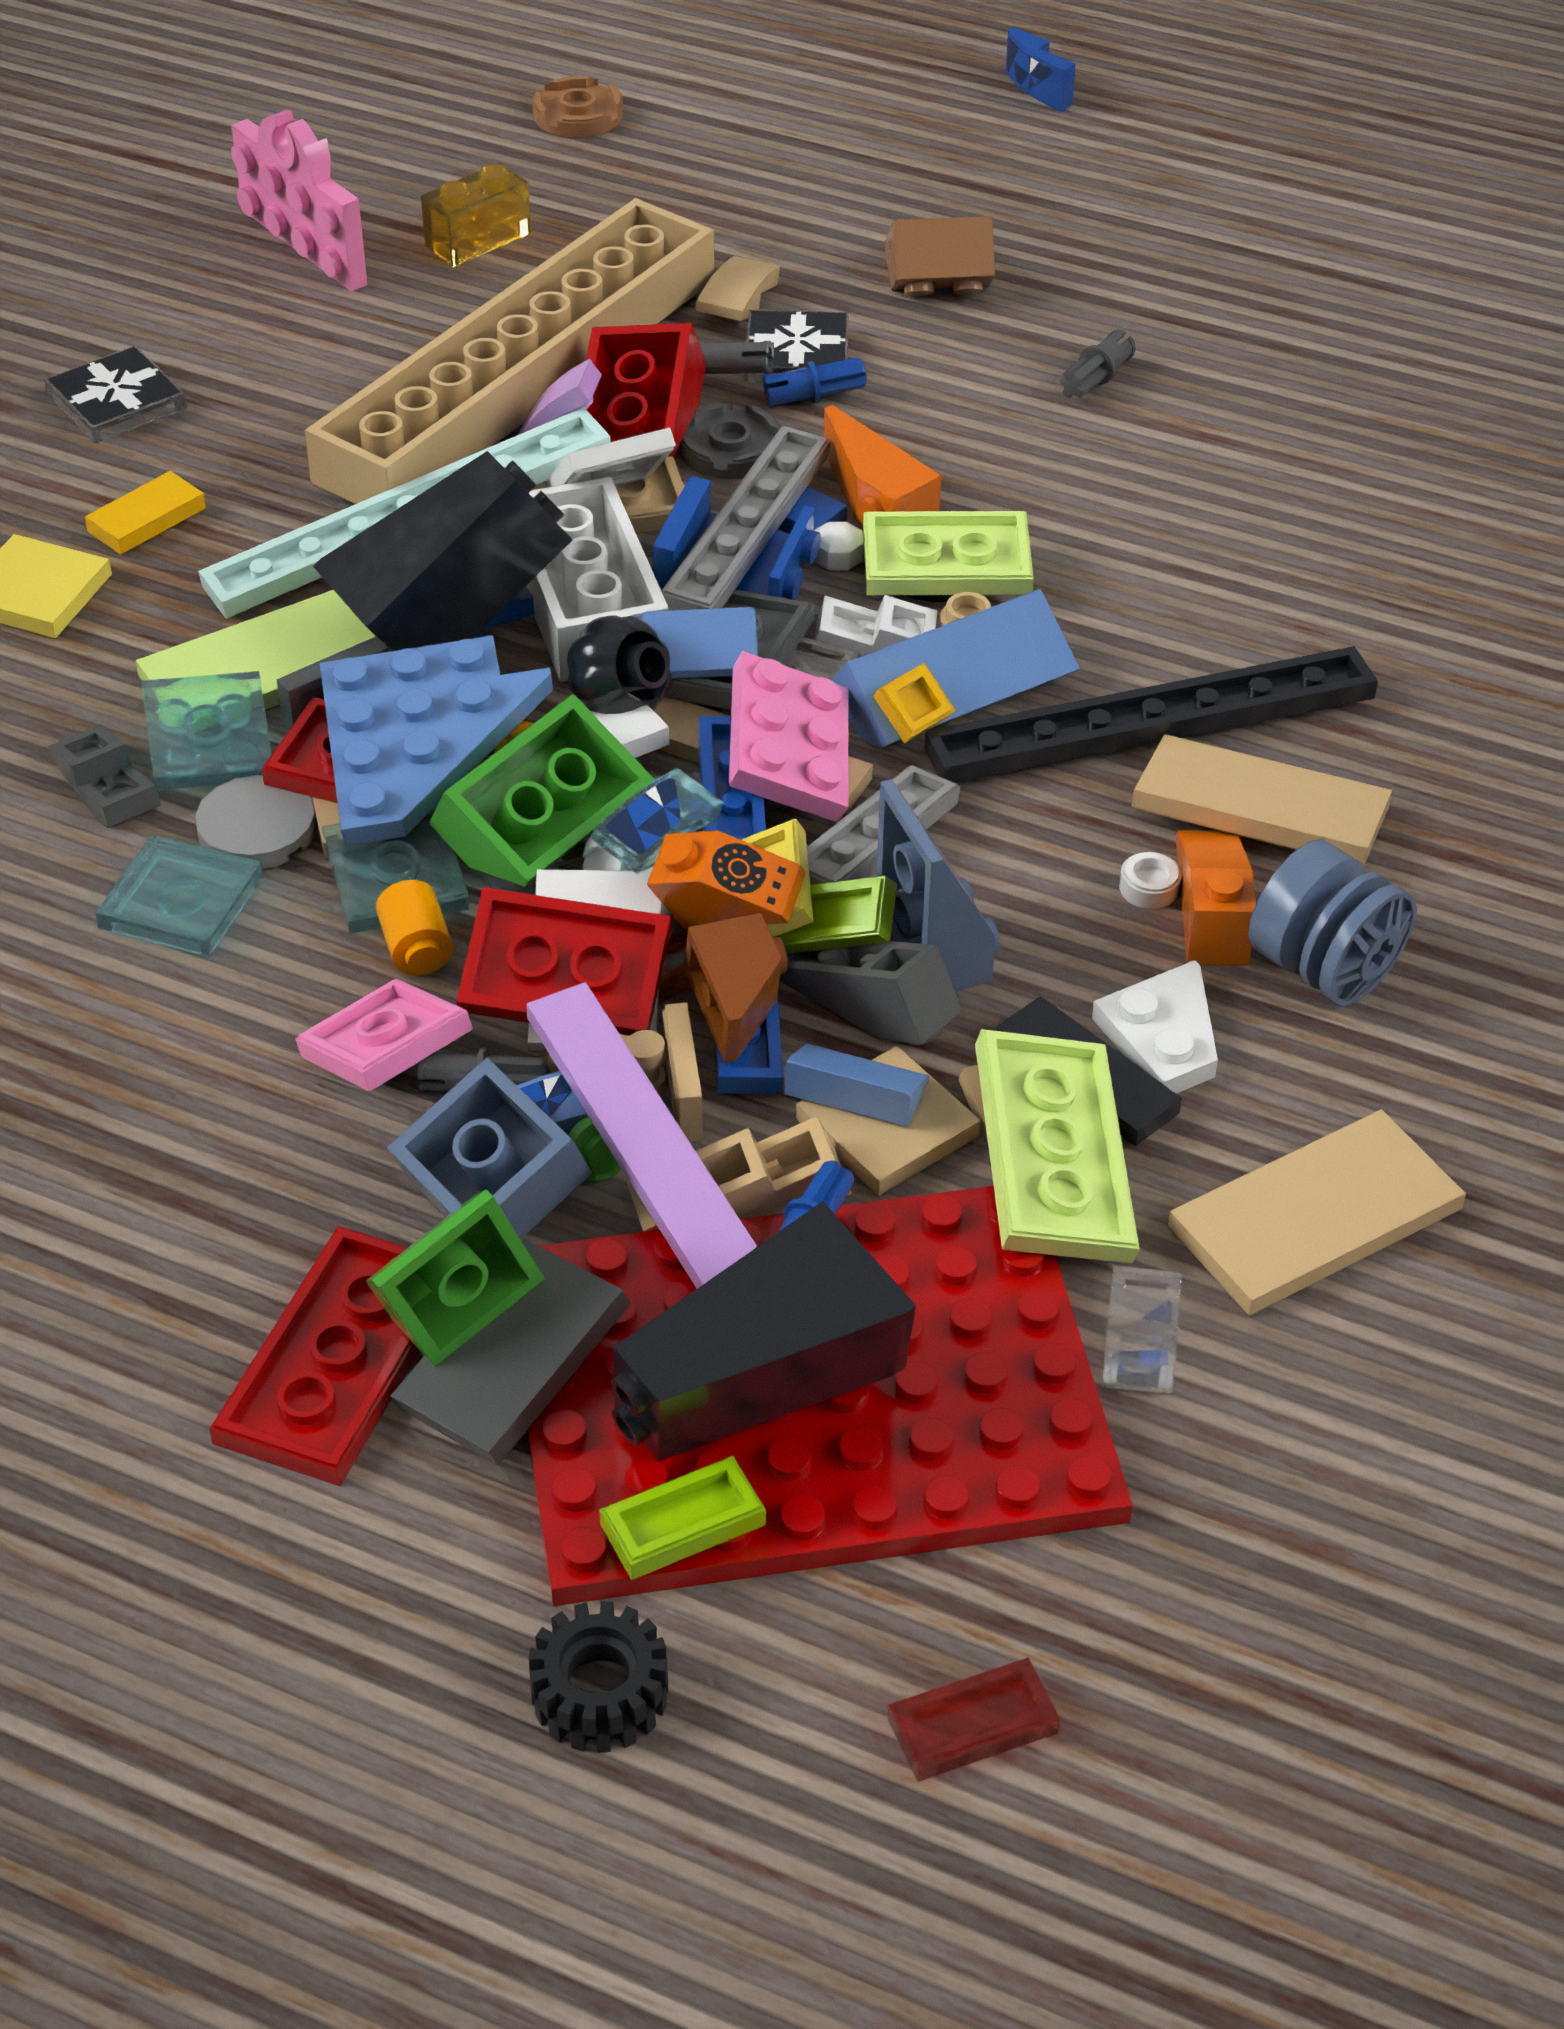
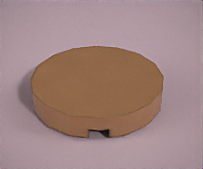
(577, 107)

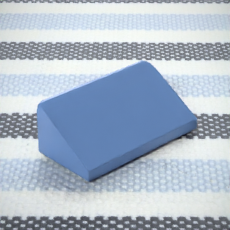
(705, 640)
(854, 1084)

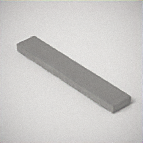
(747, 521)

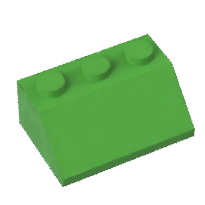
(538, 795)

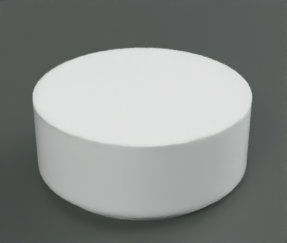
(1150, 880)

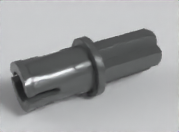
(1097, 364)
(445, 1070)

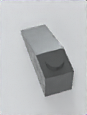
(882, 988)

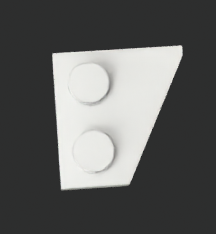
(1163, 1027)

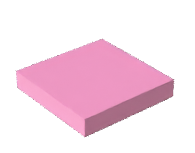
(383, 1034)

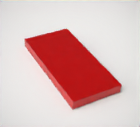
(322, 1368)

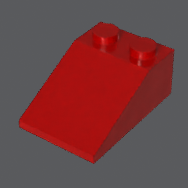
(647, 378)

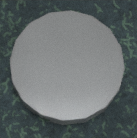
(255, 821)

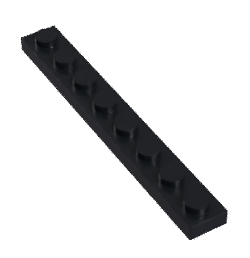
(1148, 713)

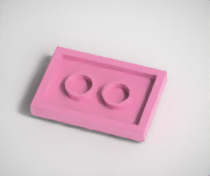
(789, 737)

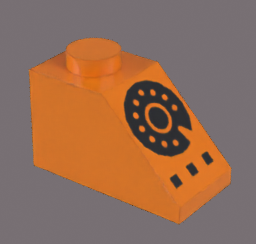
(721, 878)

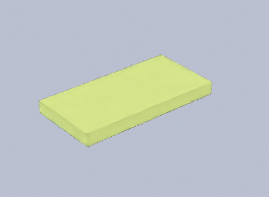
(267, 644)
(1055, 1147)

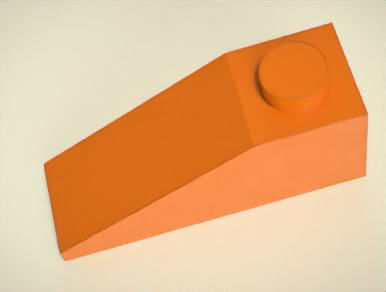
(875, 471)
(1215, 897)

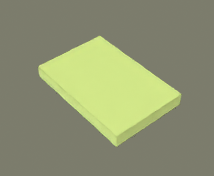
(947, 553)

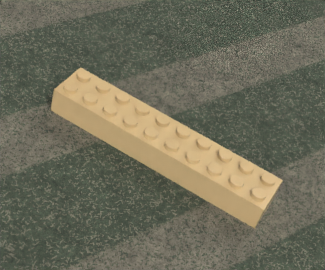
(498, 360)

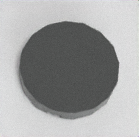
(726, 440)

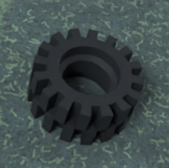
(602, 1713)

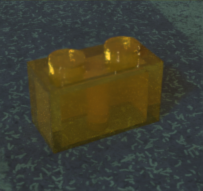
(476, 214)

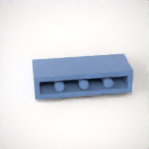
(971, 658)

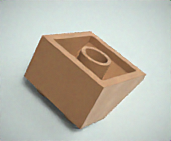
(940, 255)

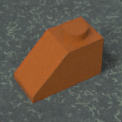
(734, 977)

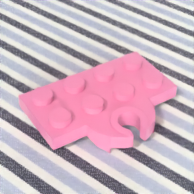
(291, 194)

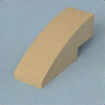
(761, 1174)

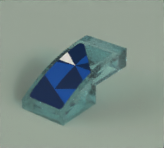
(662, 807)

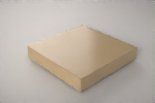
(888, 1152)

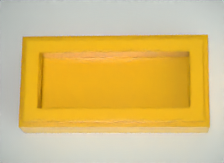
(145, 512)

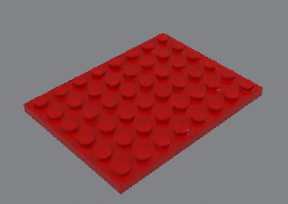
(964, 1447)

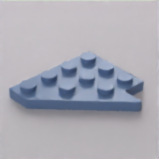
(415, 726)

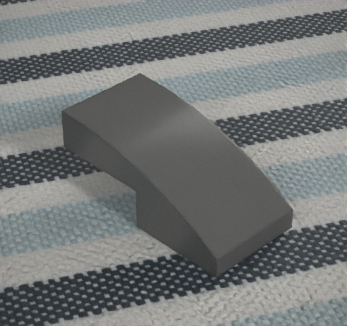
(103, 776)

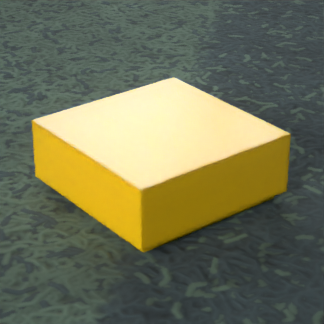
(914, 703)

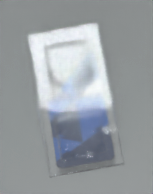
(1142, 1330)

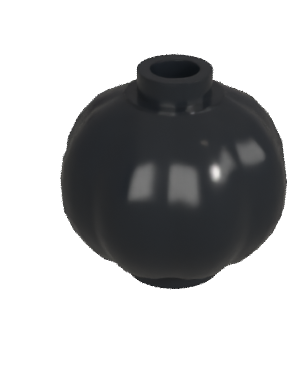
(618, 659)

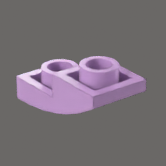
(564, 396)

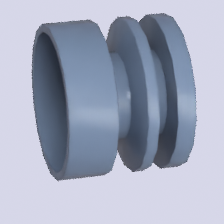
(1332, 922)

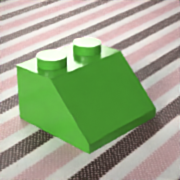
(456, 1278)

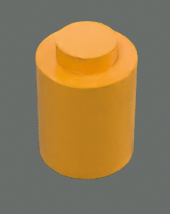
(414, 927)

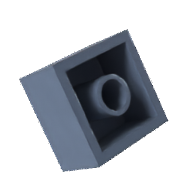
(492, 1140)

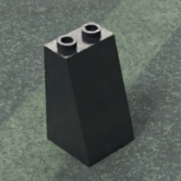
(448, 556)
(763, 1340)

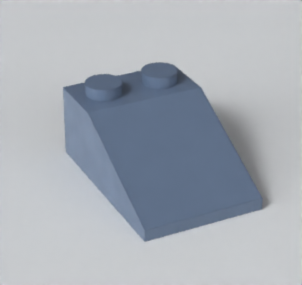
(930, 898)

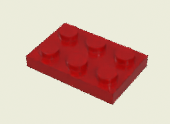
(544, 944)

